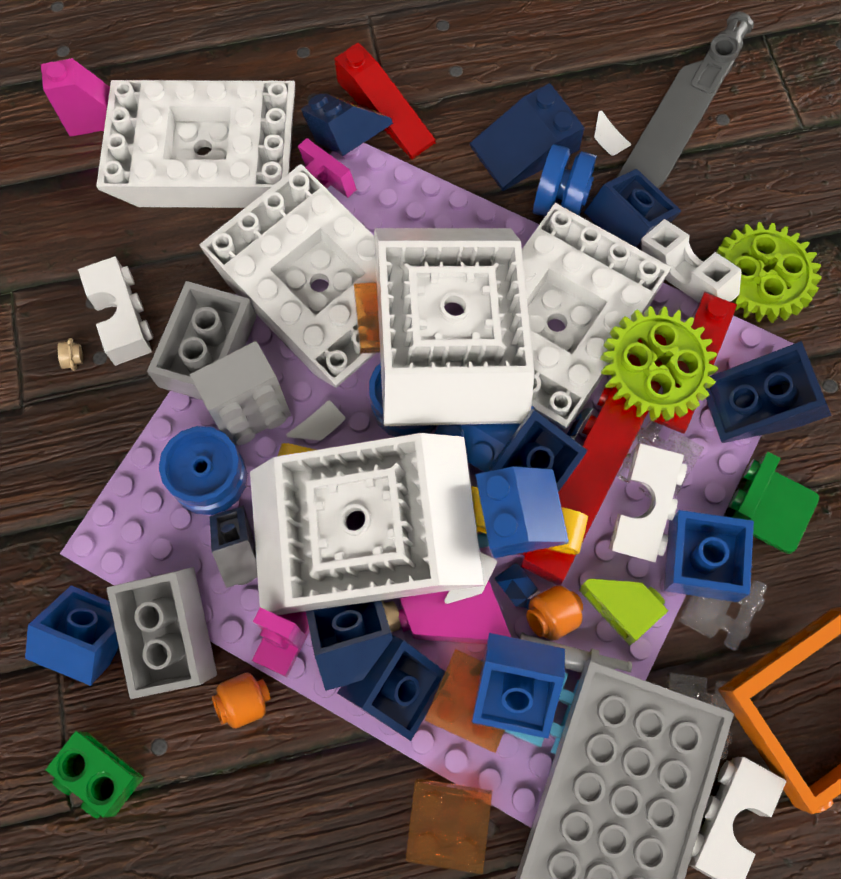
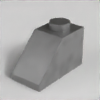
(233, 547)

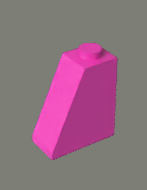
(76, 96)
(459, 621)

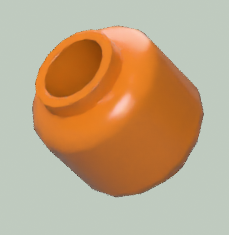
(555, 612)
(241, 700)

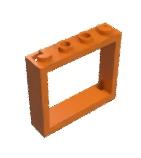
(757, 677)

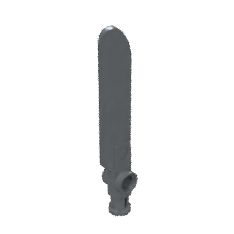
(686, 104)

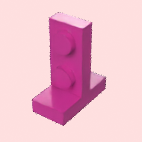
(327, 168)
(281, 640)

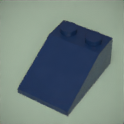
(524, 134)
(766, 395)

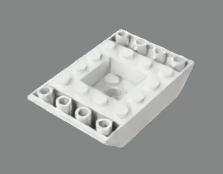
(162, 124)
(280, 249)
(590, 285)
(445, 364)
(414, 533)

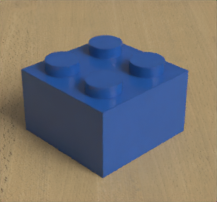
(709, 556)

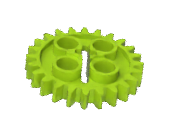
(770, 273)
(682, 345)

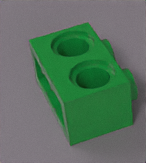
(99, 765)

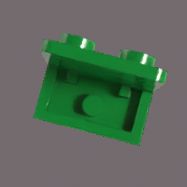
(774, 504)

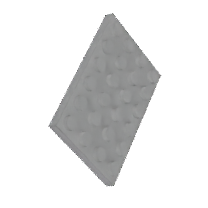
(626, 782)

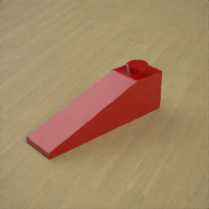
(372, 87)
(715, 316)

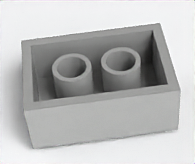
(199, 332)
(242, 394)
(162, 633)

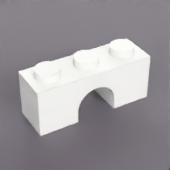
(687, 271)
(125, 333)
(659, 473)
(742, 787)

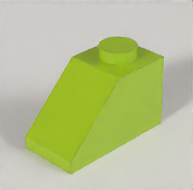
(625, 605)

